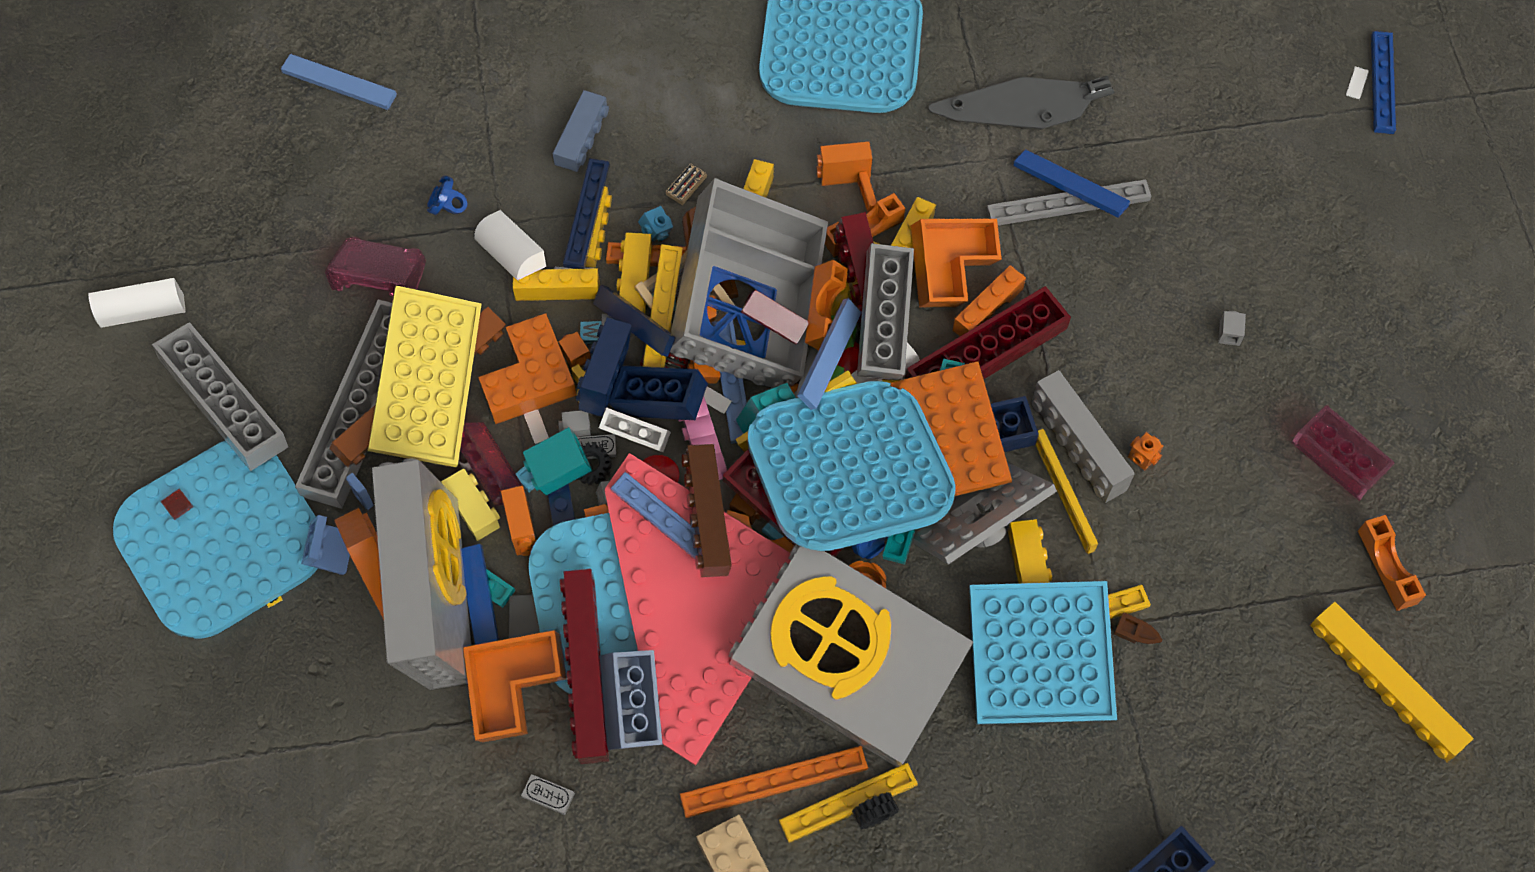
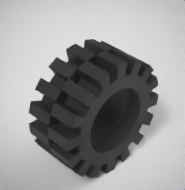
(604, 464)
(875, 810)

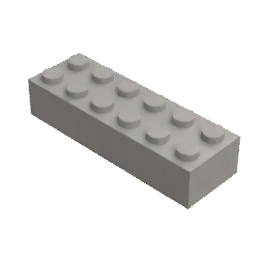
(885, 312)
(1082, 437)

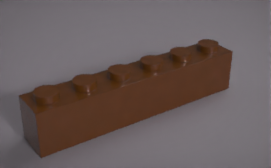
(707, 511)

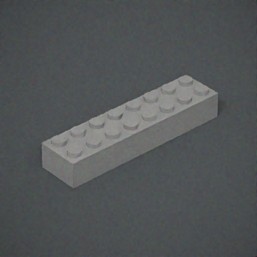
(220, 396)

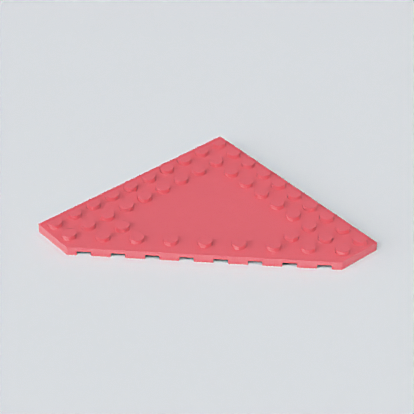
(688, 616)

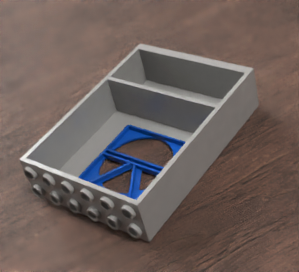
(767, 248)

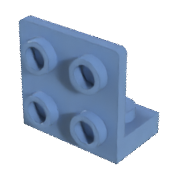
(325, 547)

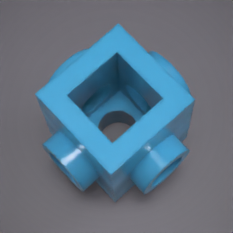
(656, 223)

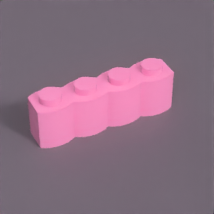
(702, 432)

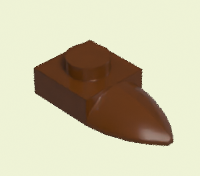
(1137, 630)

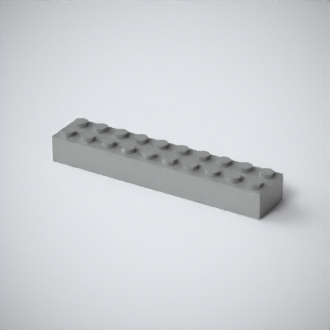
(324, 473)

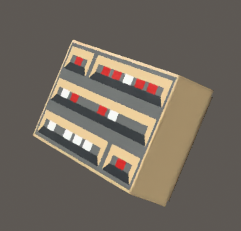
(686, 184)

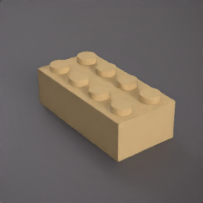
(731, 848)

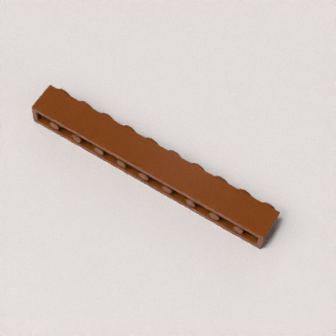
(355, 440)

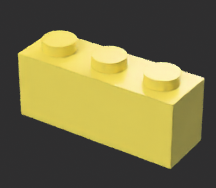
(472, 504)

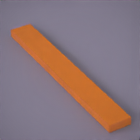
(773, 781)

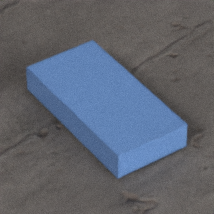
(359, 491)

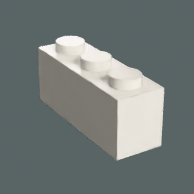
(634, 430)

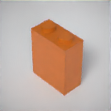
(843, 163)
(519, 520)

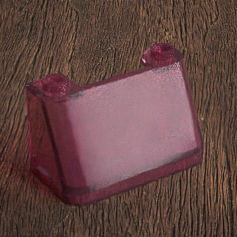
(374, 266)

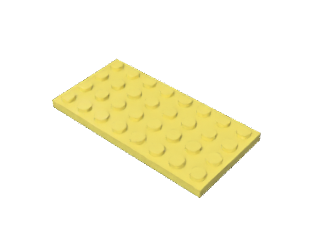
(425, 377)

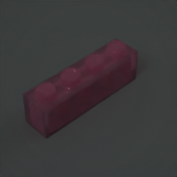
(487, 461)

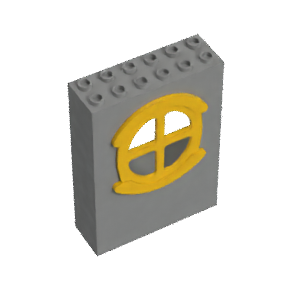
(421, 574)
(897, 678)

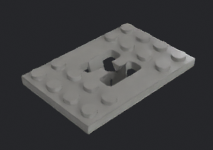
(960, 533)

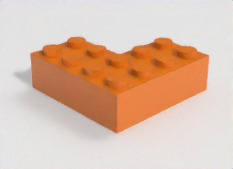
(944, 249)
(536, 379)
(362, 546)
(499, 672)

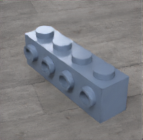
(580, 131)

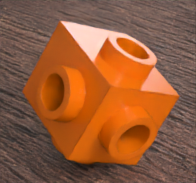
(1145, 451)

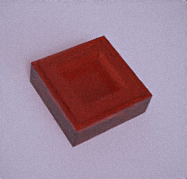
(177, 504)

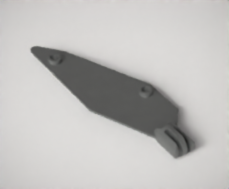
(1025, 102)

